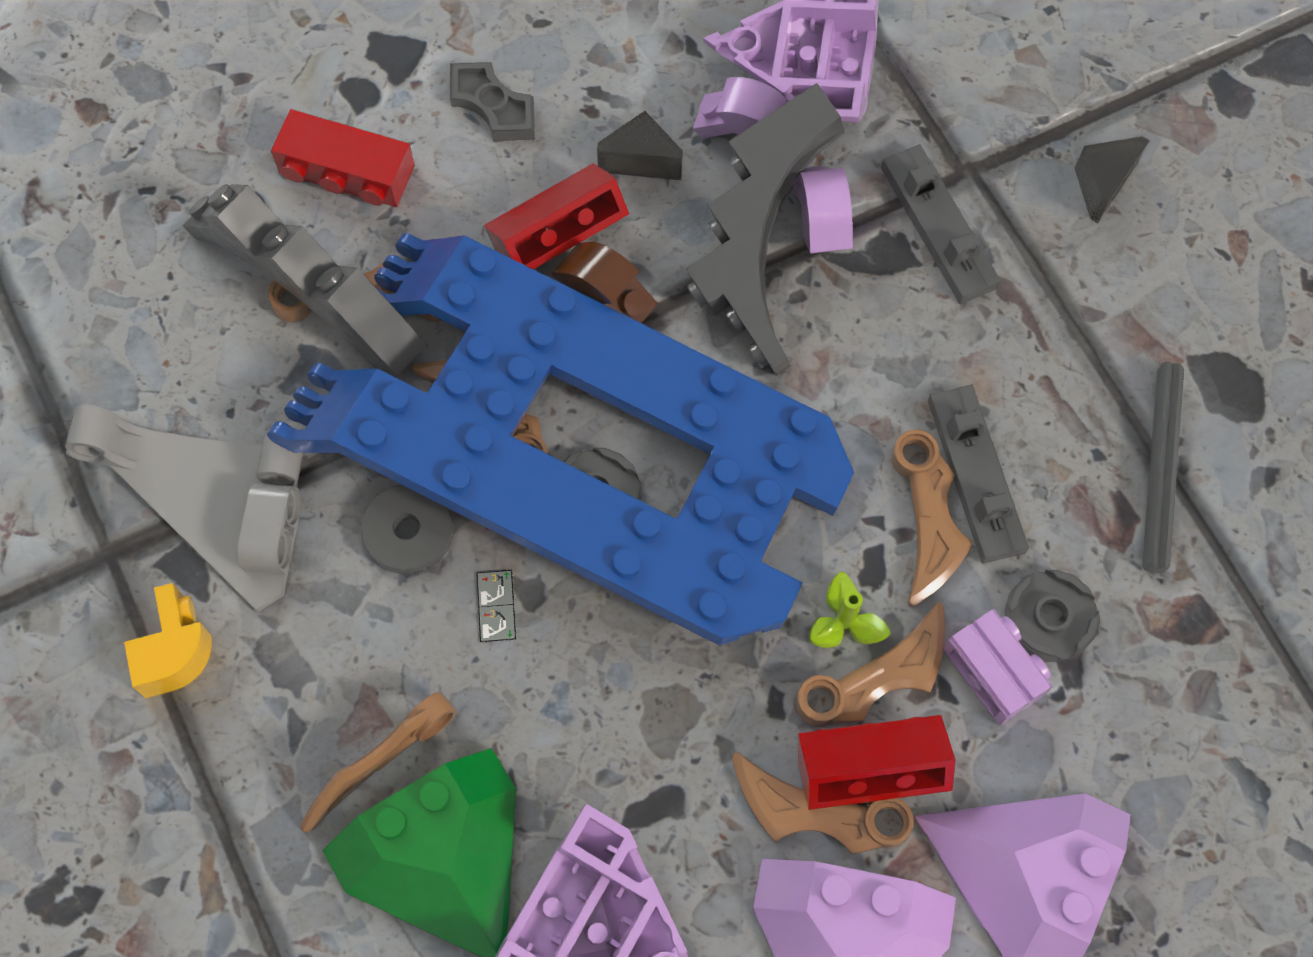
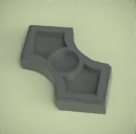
(505, 111)

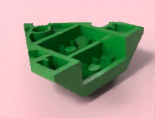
(438, 853)

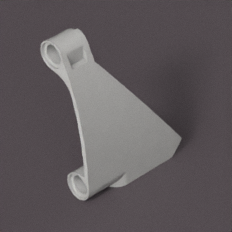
(223, 497)

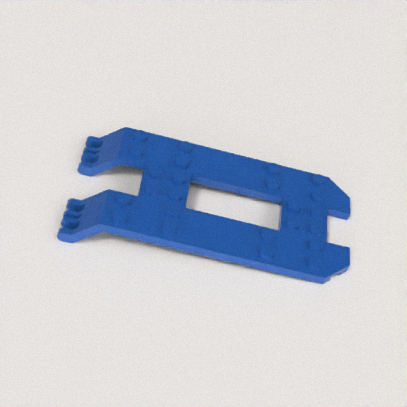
(463, 451)

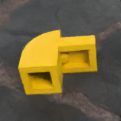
(176, 654)

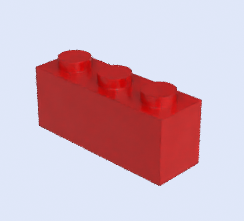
(343, 158)
(558, 217)
(875, 762)

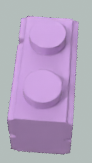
(998, 666)

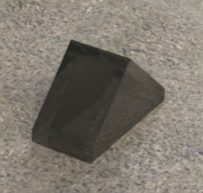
(641, 150)
(1105, 169)

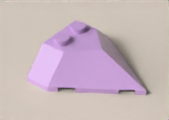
(806, 45)
(1033, 868)
(594, 900)
(849, 912)

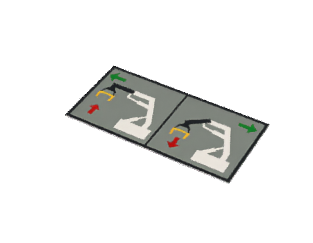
(496, 606)

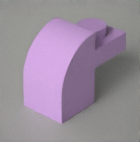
(736, 107)
(825, 209)

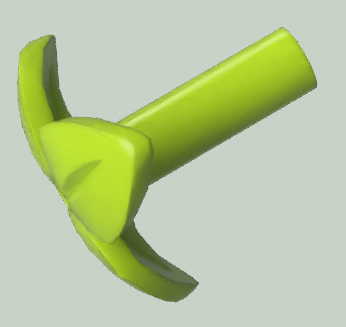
(846, 603)

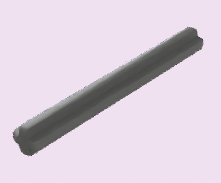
(1163, 468)

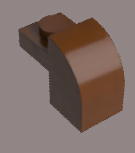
(606, 278)

